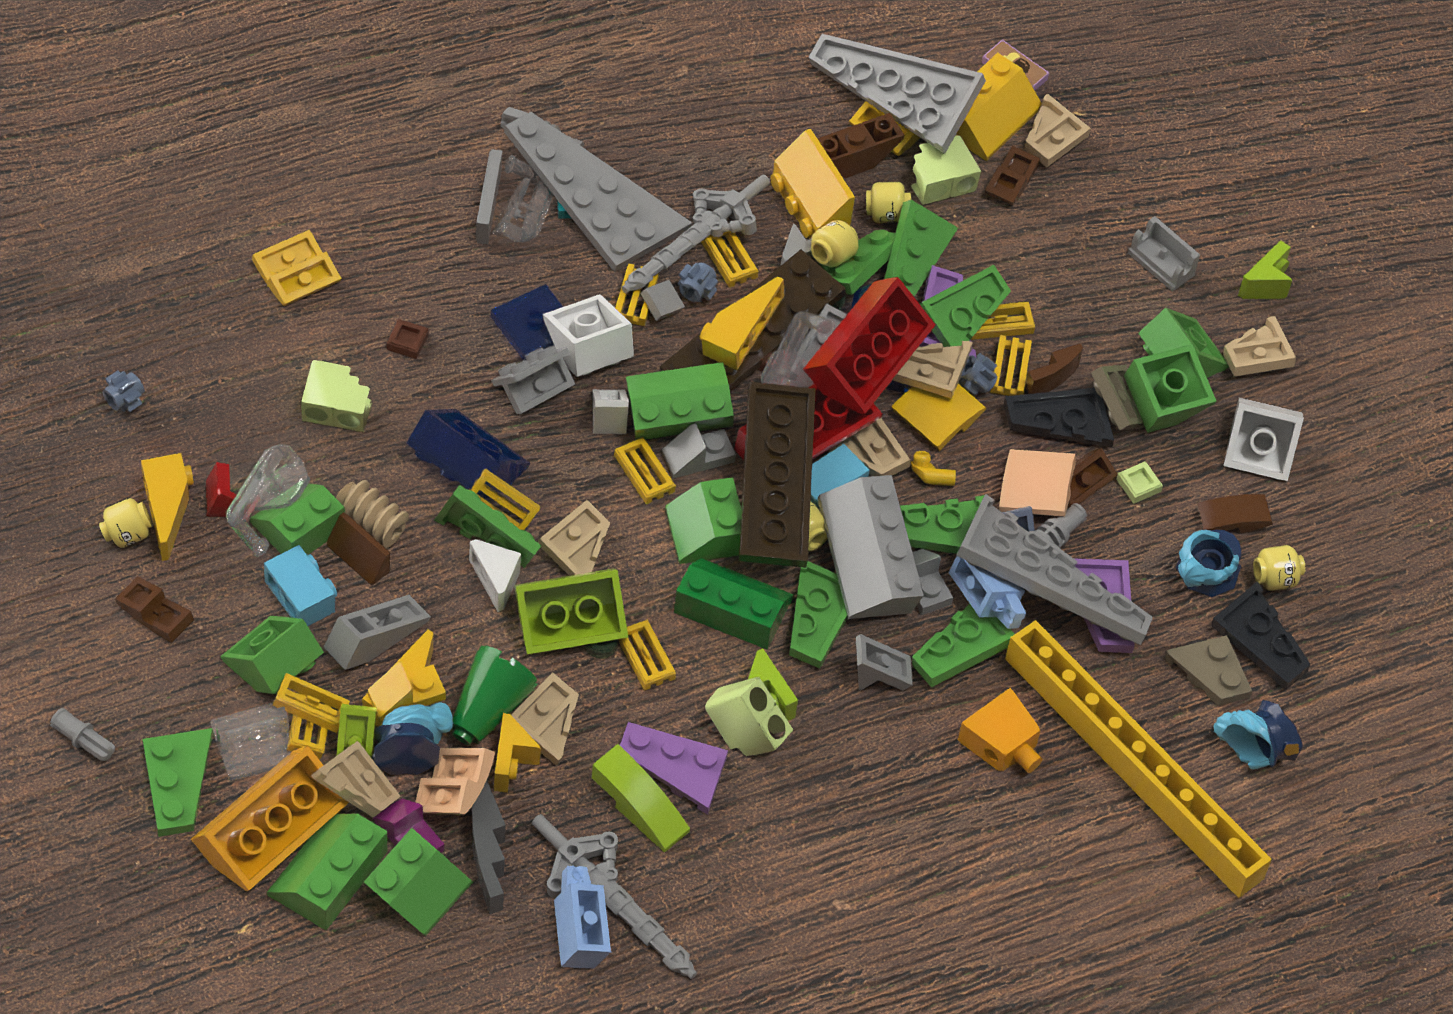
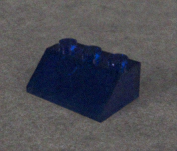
(463, 449)

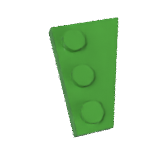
(917, 244)
(872, 254)
(966, 306)
(491, 525)
(941, 525)
(817, 615)
(960, 646)
(176, 777)

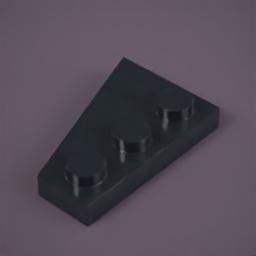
(1064, 415)
(1259, 635)

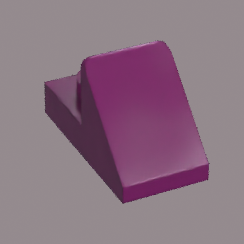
(403, 816)

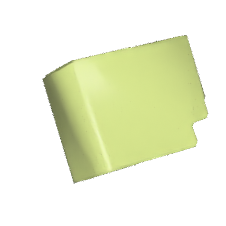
(945, 174)
(335, 397)
(745, 714)

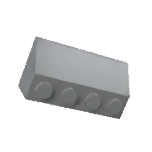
(870, 548)

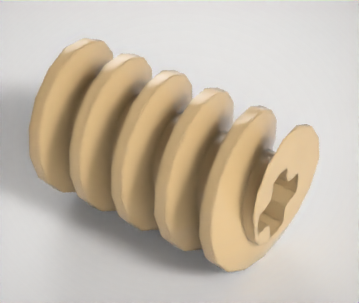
(373, 513)

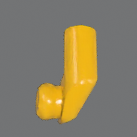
(928, 473)

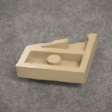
(1054, 132)
(1260, 350)
(935, 368)
(877, 449)
(576, 539)
(548, 716)
(357, 780)

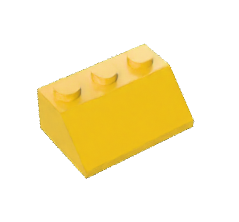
(1000, 108)
(811, 185)

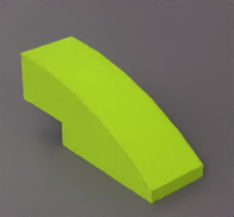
(639, 798)

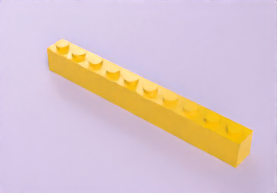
(1138, 759)

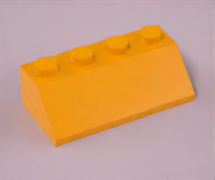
(269, 820)

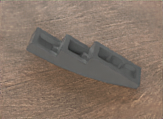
(487, 834)

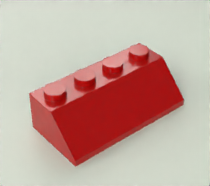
(870, 345)
(831, 424)

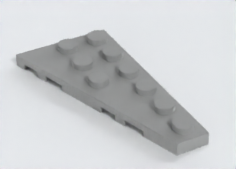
(917, 92)
(604, 204)
(1047, 571)

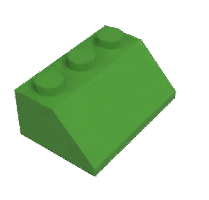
(675, 399)
(330, 868)

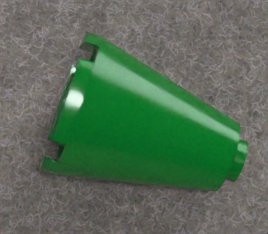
(489, 691)

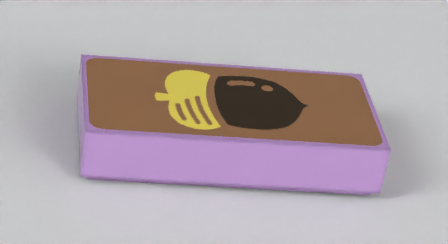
(1034, 72)

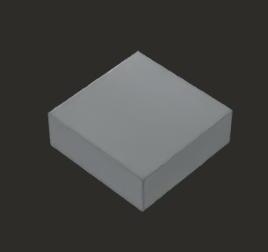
(662, 300)

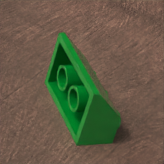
(731, 602)

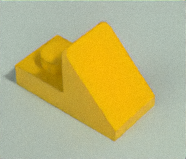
(404, 689)
(514, 748)

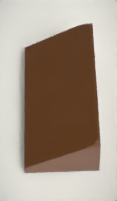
(1090, 475)
(359, 549)

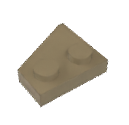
(1111, 386)
(1213, 668)

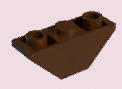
(862, 145)

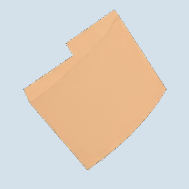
(1037, 481)
(455, 781)

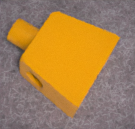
(1003, 734)

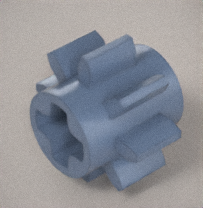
(698, 282)
(978, 374)
(123, 391)

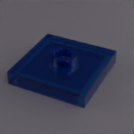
(523, 320)

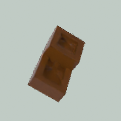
(1013, 175)
(1060, 368)
(1237, 511)
(153, 610)

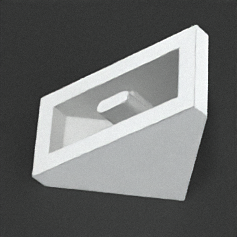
(609, 411)
(496, 569)

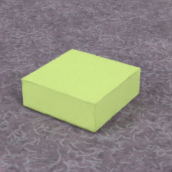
(1139, 482)

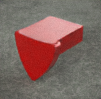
(218, 490)

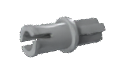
(82, 735)

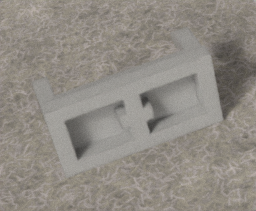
(1164, 254)

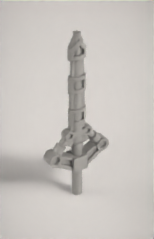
(725, 205)
(575, 853)

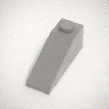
(371, 631)

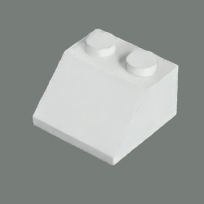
(592, 333)
(1263, 439)

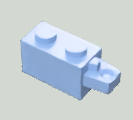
(988, 593)
(581, 920)

